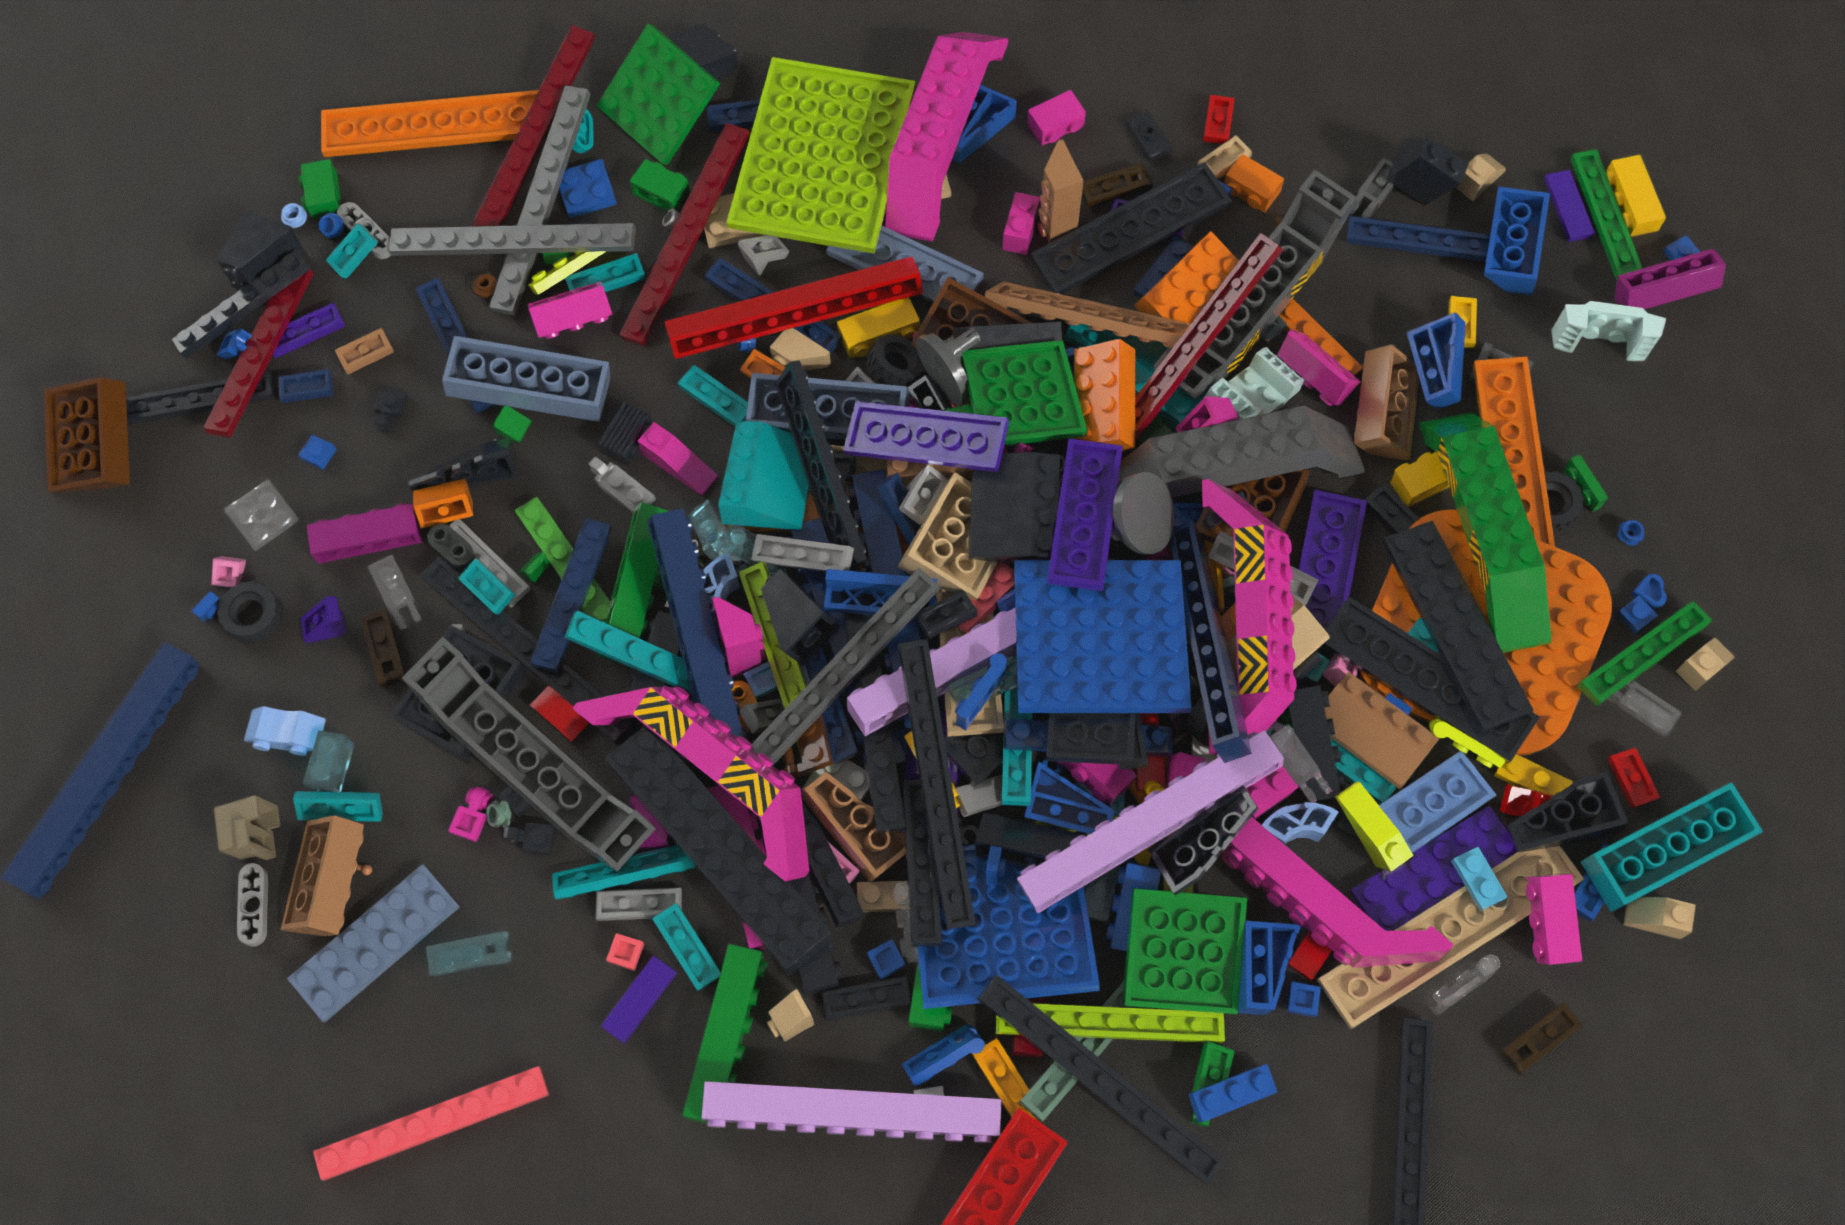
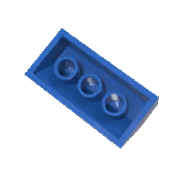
(1516, 239)

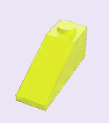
(1374, 828)

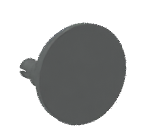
(944, 364)
(1143, 513)

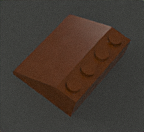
(963, 307)
(86, 435)
(1271, 496)

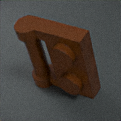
(813, 750)

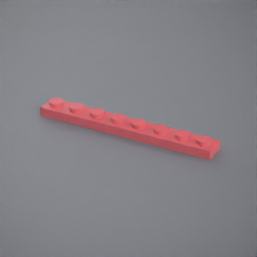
(430, 1123)

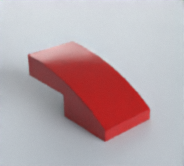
(559, 713)
(1521, 800)

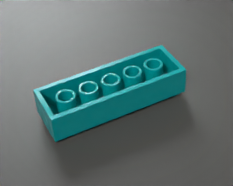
(1671, 846)

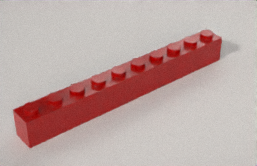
(794, 307)

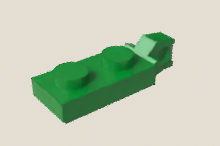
(1212, 1068)

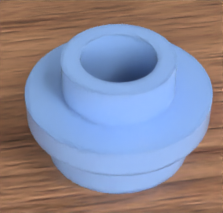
(293, 210)

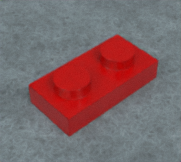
(1218, 119)
(1633, 778)

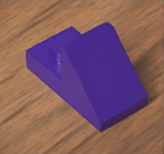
(323, 621)

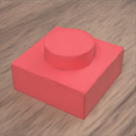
(625, 952)

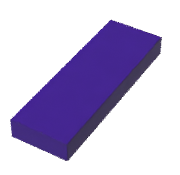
(1569, 206)
(309, 328)
(638, 999)

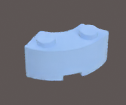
(720, 579)
(283, 730)
(1300, 821)

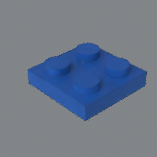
(586, 189)

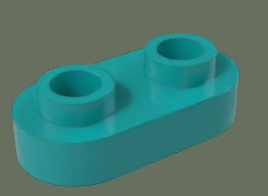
(584, 138)

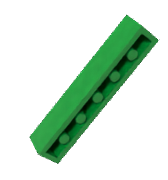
(635, 577)
(726, 1025)

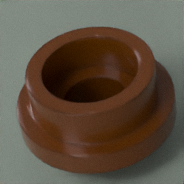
(487, 291)

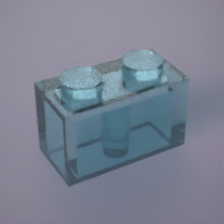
(328, 762)

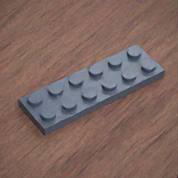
(933, 265)
(373, 943)

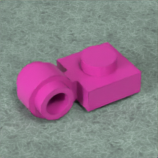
(469, 821)

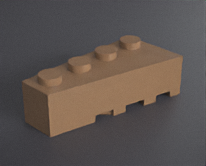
(853, 826)

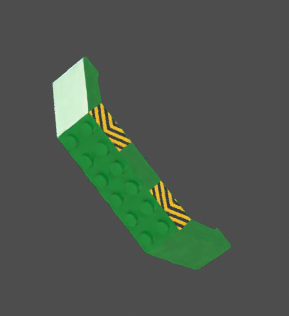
(1494, 528)

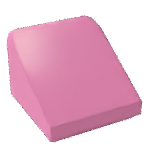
(227, 571)
(1338, 669)

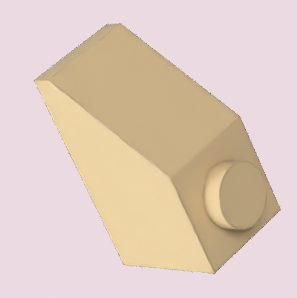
(1480, 175)
(795, 346)
(1704, 664)
(1660, 916)
(790, 1017)

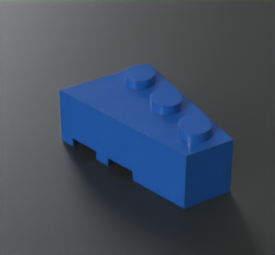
(987, 116)
(1439, 359)
(1064, 804)
(1131, 876)
(1264, 962)

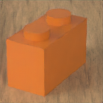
(1253, 183)
(443, 503)

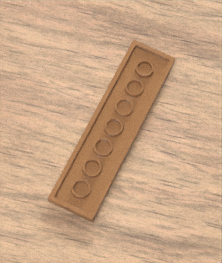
(1091, 313)

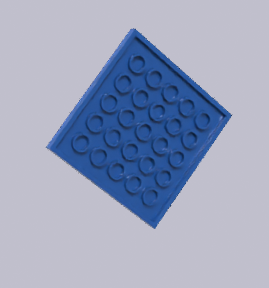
(1102, 647)
(1028, 950)

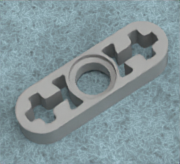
(364, 219)
(243, 885)

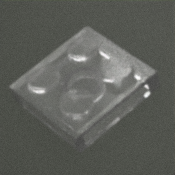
(261, 515)

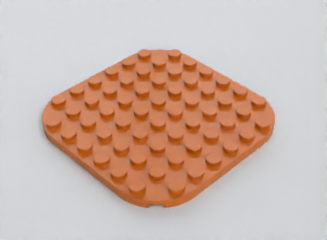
(1547, 673)

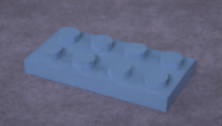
(1437, 801)

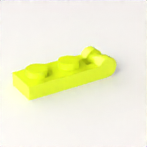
(1464, 743)

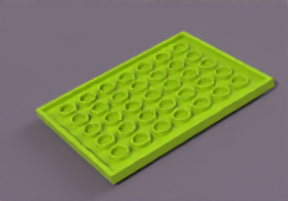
(820, 155)

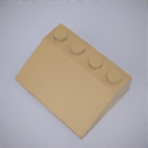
(943, 543)

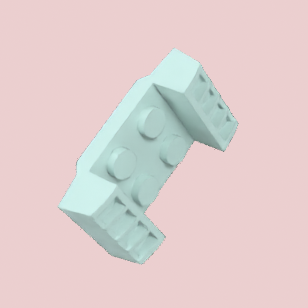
(1608, 322)
(1260, 387)

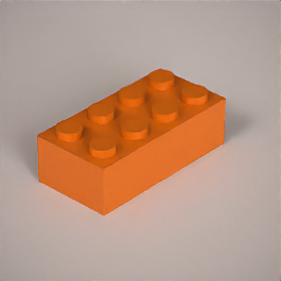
(1190, 282)
(1107, 392)

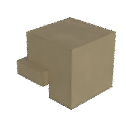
(246, 828)

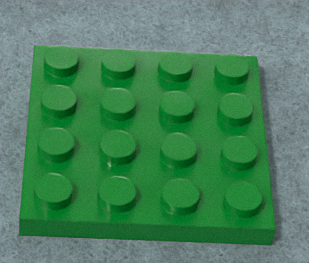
(658, 94)
(1028, 387)
(1184, 951)

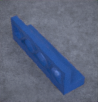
(861, 584)

